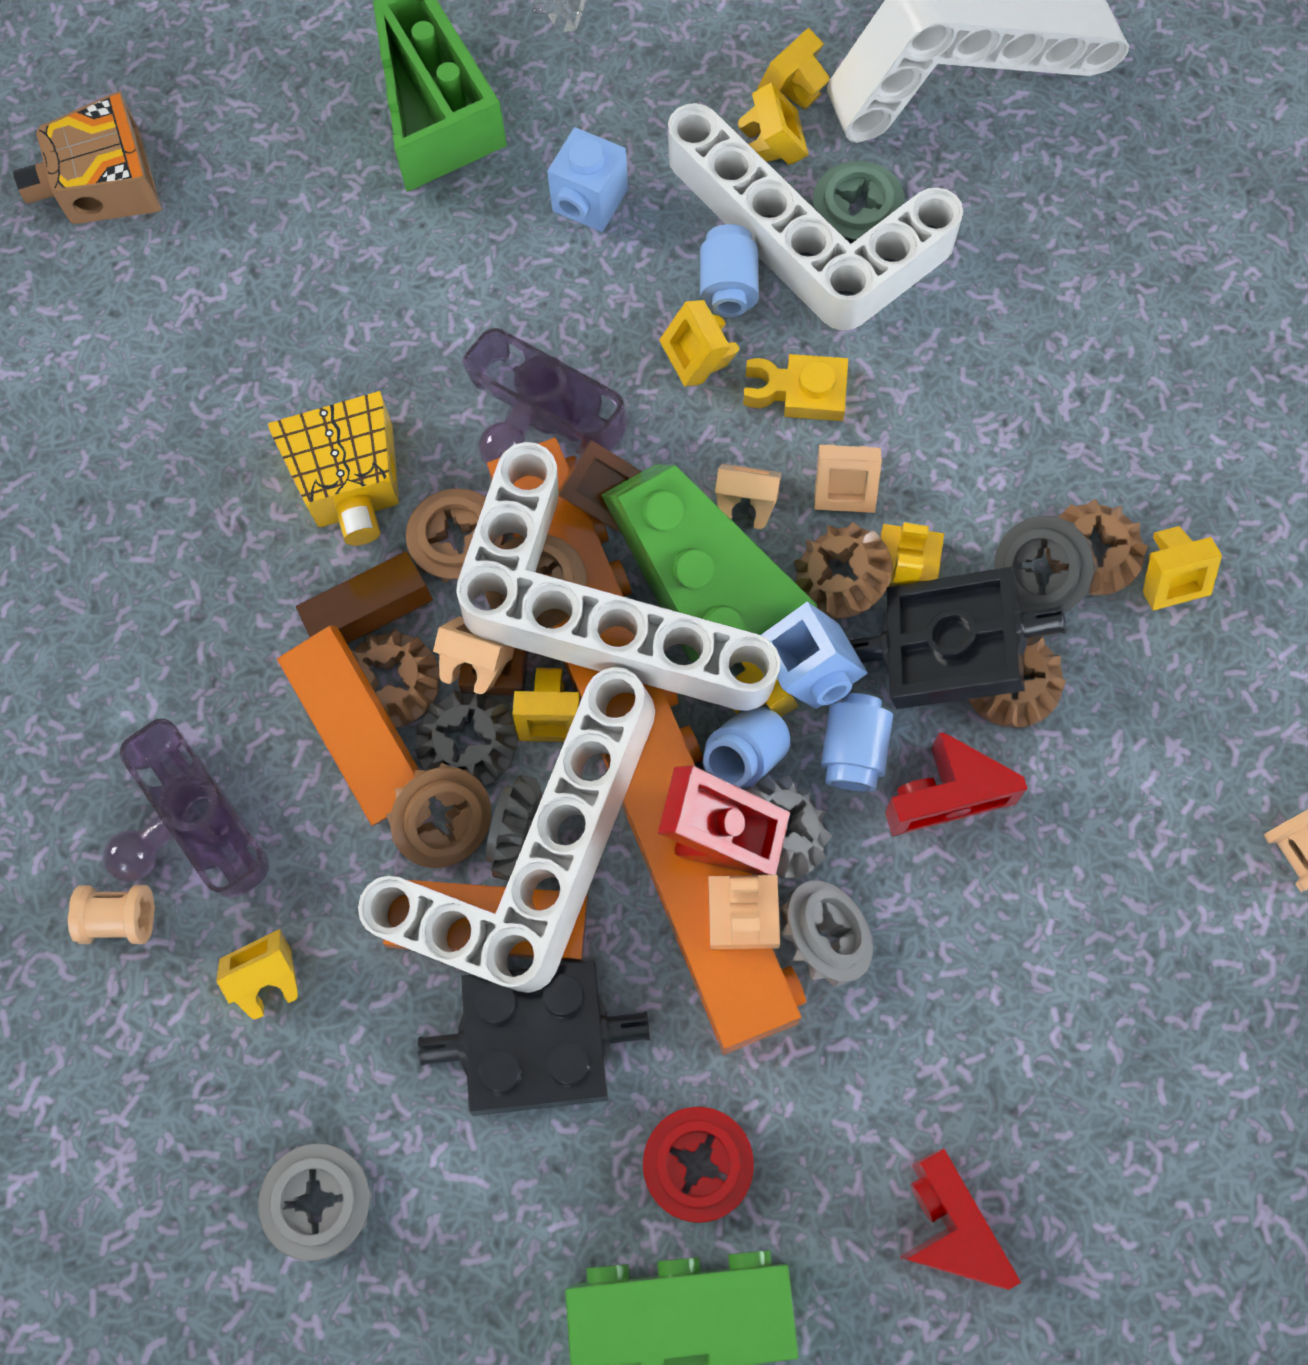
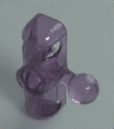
(568, 410)
(210, 842)

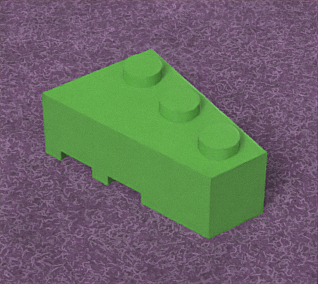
(434, 92)
(698, 555)
(684, 1314)

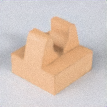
(847, 478)
(746, 482)
(458, 645)
(744, 912)

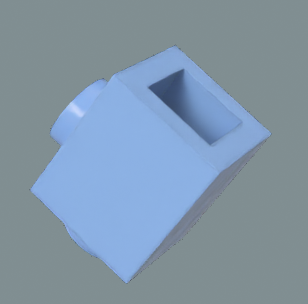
(588, 179)
(814, 657)

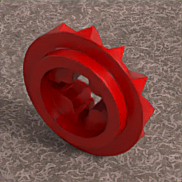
(730, 1153)

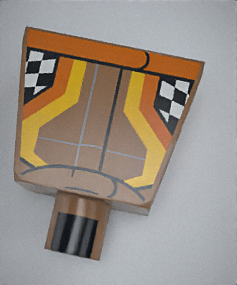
(92, 164)

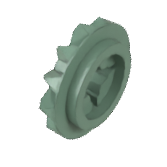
(844, 184)

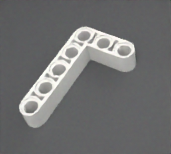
(916, 35)
(709, 152)
(591, 610)
(540, 857)

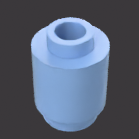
(729, 270)
(856, 743)
(747, 747)

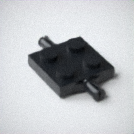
(956, 638)
(534, 1045)

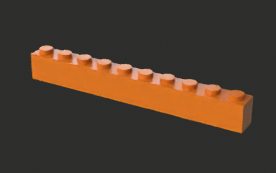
(739, 988)

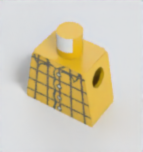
(342, 463)

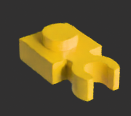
(809, 387)

